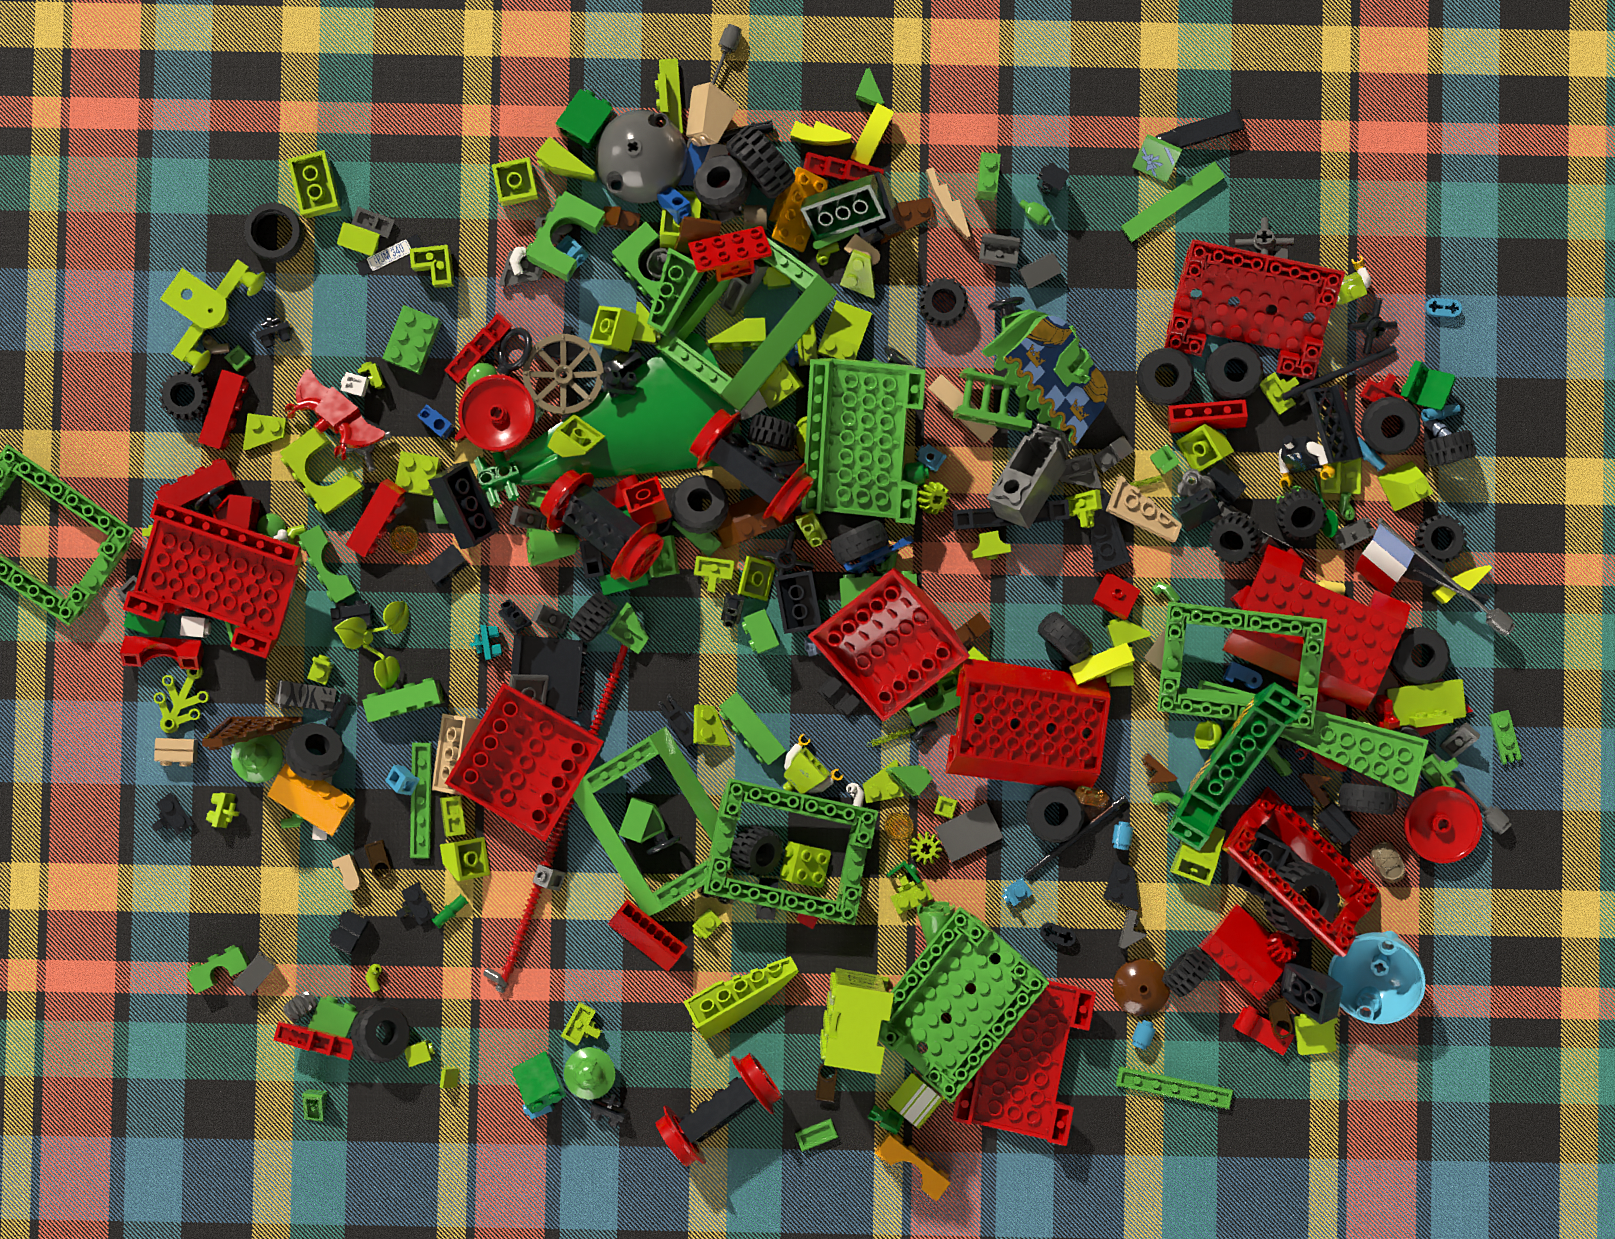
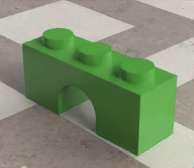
(924, 709)
(203, 976)

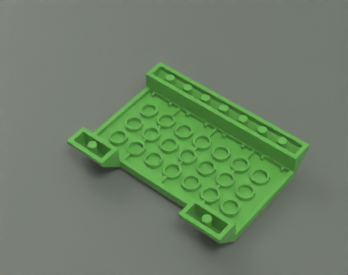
(860, 437)

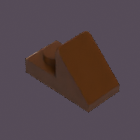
(621, 219)
(972, 629)
(1161, 773)
(1313, 783)

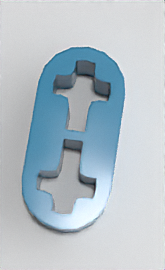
(1443, 303)

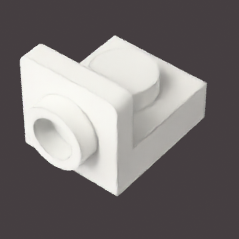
(354, 384)

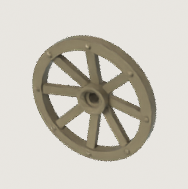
(588, 349)

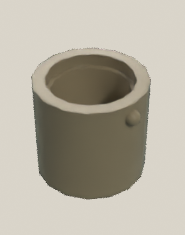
(755, 216)

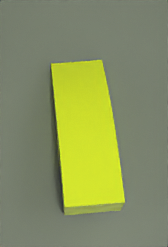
(872, 134)
(819, 135)
(1465, 579)
(1102, 664)

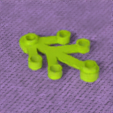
(179, 701)

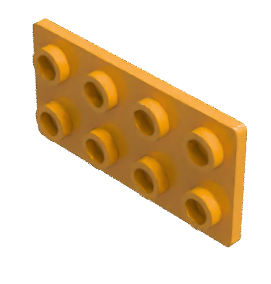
(790, 222)

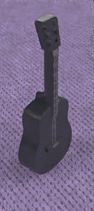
(1423, 572)

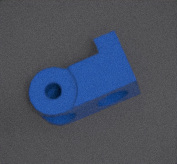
(675, 204)
(436, 422)
(1249, 677)

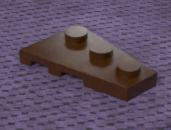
(912, 214)

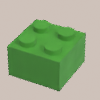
(760, 631)

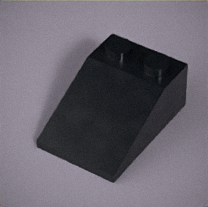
(1311, 992)

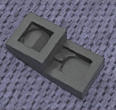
(373, 222)

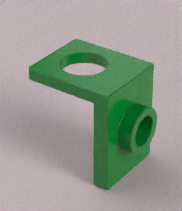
(911, 869)

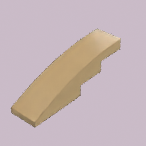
(952, 210)
(952, 398)

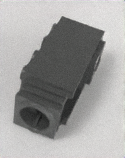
(1030, 476)

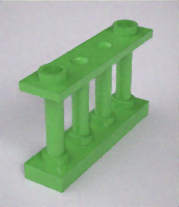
(984, 415)

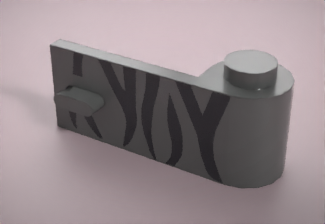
(304, 695)

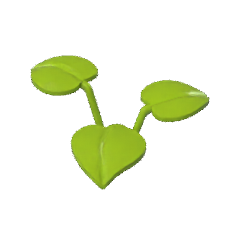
(354, 634)

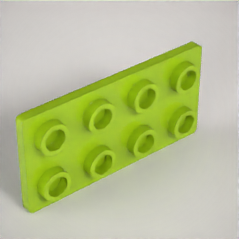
(1428, 703)

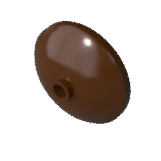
(1127, 987)

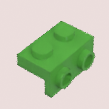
(667, 561)

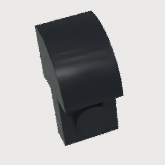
(591, 560)
(766, 912)

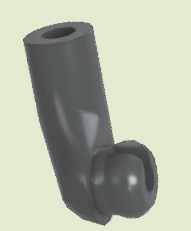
(497, 978)

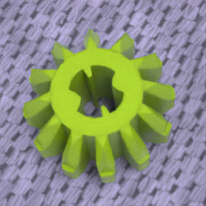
(933, 498)
(919, 846)

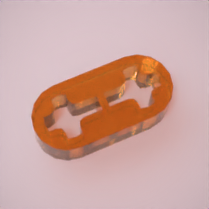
(1091, 796)

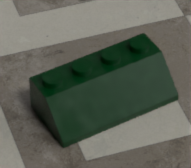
(844, 207)

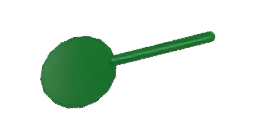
(1331, 525)

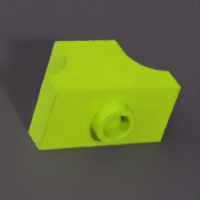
(990, 546)

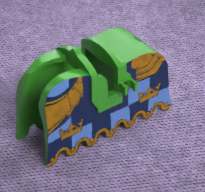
(1052, 370)

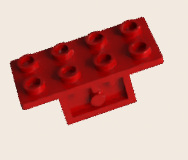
(731, 253)

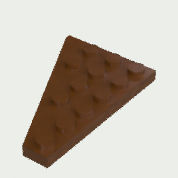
(242, 728)

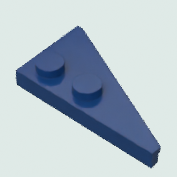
(878, 556)

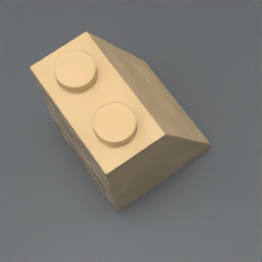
(709, 114)

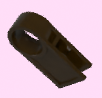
(377, 854)
(1278, 1012)
(825, 1086)

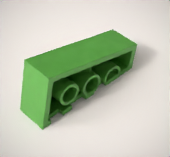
(673, 291)
(404, 700)

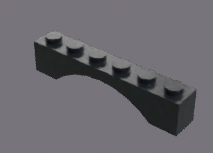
(986, 517)

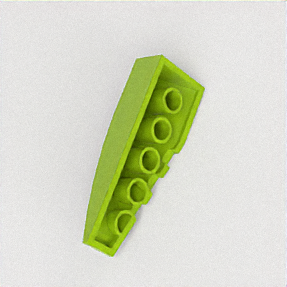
(733, 1000)

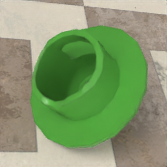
(257, 759)
(589, 1073)

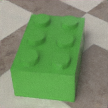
(412, 340)

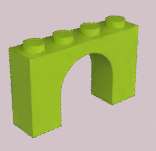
(298, 457)

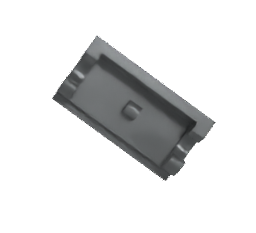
(1039, 270)
(1353, 533)
(255, 973)

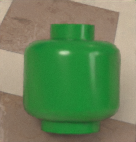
(915, 473)

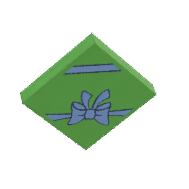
(1157, 158)

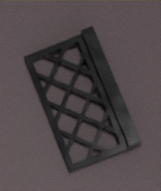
(1339, 417)

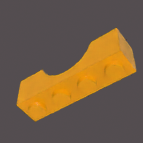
(893, 1151)

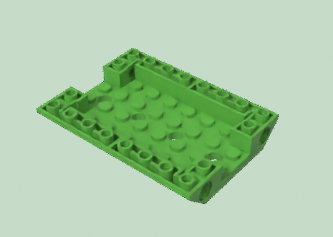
(979, 1020)

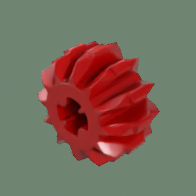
(1282, 946)

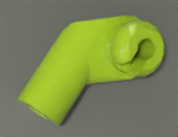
(295, 531)
(372, 976)

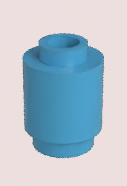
(1122, 835)
(1143, 1034)

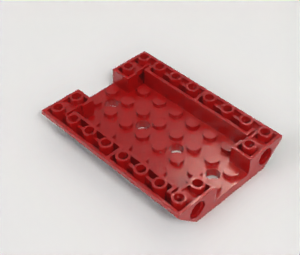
(1029, 751)

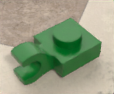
(889, 1119)

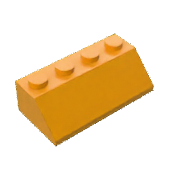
(312, 800)

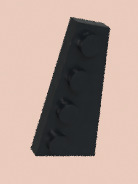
(1106, 539)

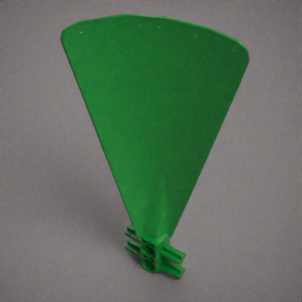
(640, 431)

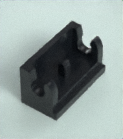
(1227, 484)
(446, 565)

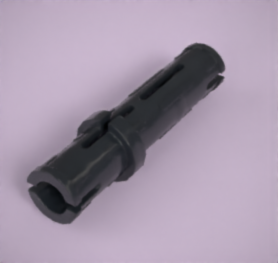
(764, 127)

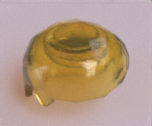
(404, 539)
(898, 826)

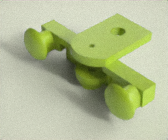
(206, 307)

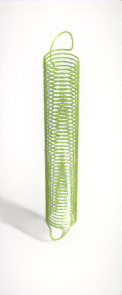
(1141, 483)
(893, 736)

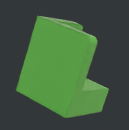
(1164, 459)

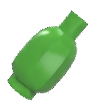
(1036, 212)

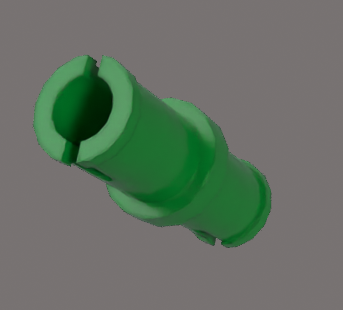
(450, 911)

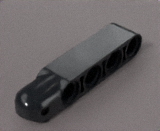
(1204, 129)

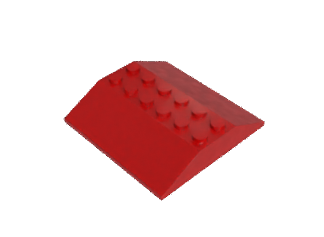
(890, 643)
(524, 761)

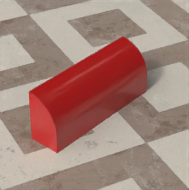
(647, 935)

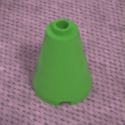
(549, 546)
(934, 918)

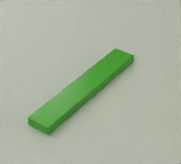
(1173, 202)
(421, 801)
(1174, 1087)

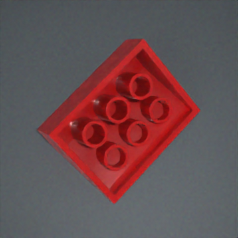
(1240, 949)

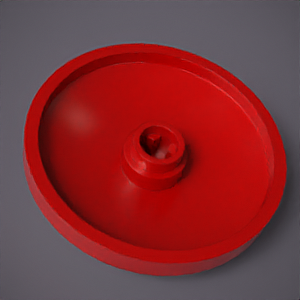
(496, 413)
(1442, 824)

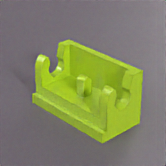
(452, 816)

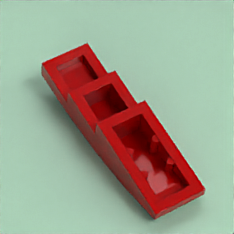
(837, 168)
(479, 347)
(314, 1040)

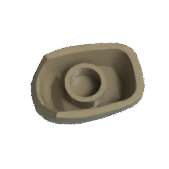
(1387, 862)

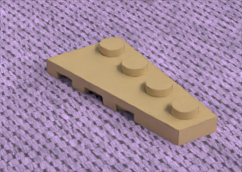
(1135, 508)

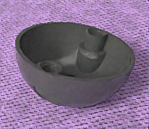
(651, 168)

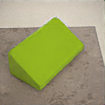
(358, 239)

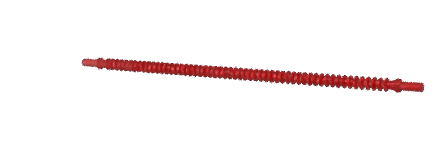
(508, 967)

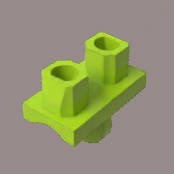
(811, 528)
(224, 809)

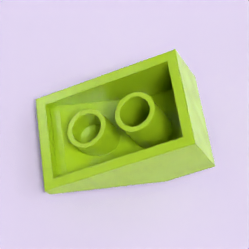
(561, 162)
(669, 228)
(844, 332)

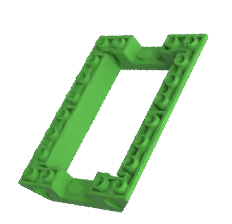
(774, 348)
(111, 551)
(1230, 705)
(657, 743)
(860, 839)

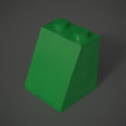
(585, 118)

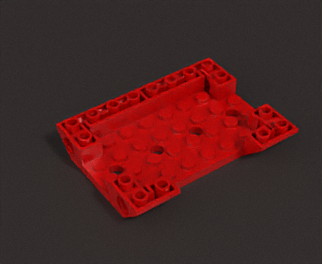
(1257, 282)

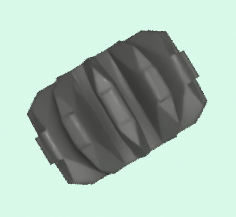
(300, 1006)

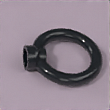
(505, 367)

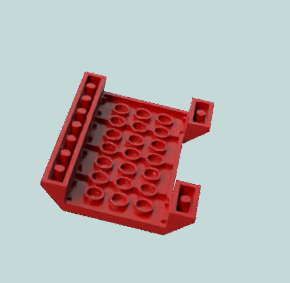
(218, 574)
(1356, 639)
(1022, 1076)

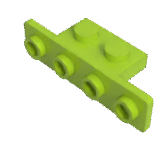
(669, 91)

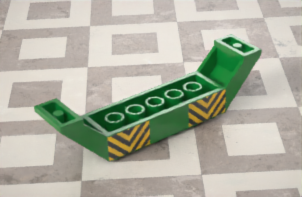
(1233, 763)

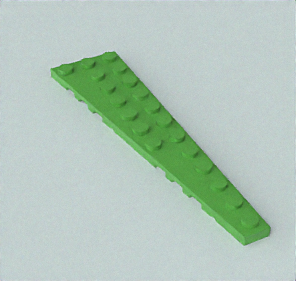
(1369, 749)

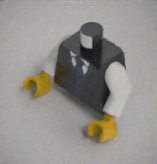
(1302, 455)

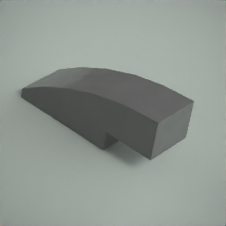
(742, 289)

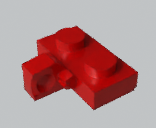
(1373, 391)
(1385, 713)

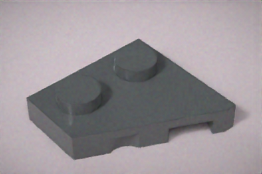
(531, 272)

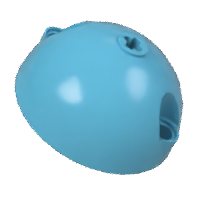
(1394, 986)

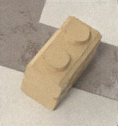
(176, 750)

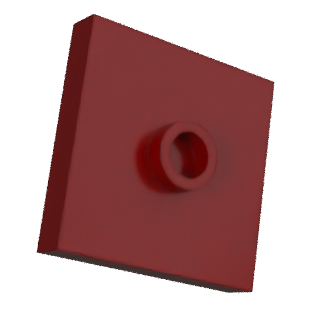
(1116, 595)

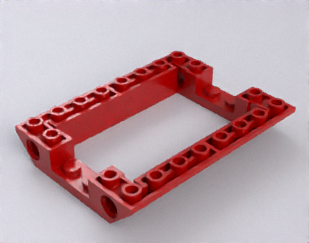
(1311, 848)

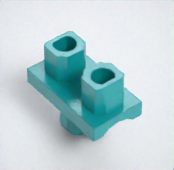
(489, 650)

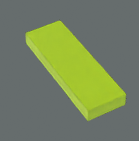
(807, 347)

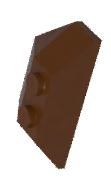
(746, 521)

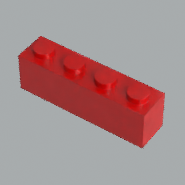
(223, 410)
(1214, 414)
(193, 487)
(376, 517)

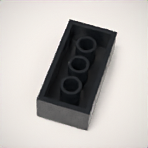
(464, 505)

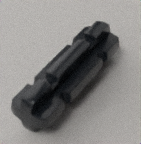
(338, 710)

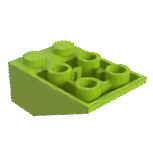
(746, 333)
(1199, 864)

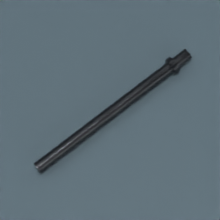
(1296, 391)
(1084, 829)

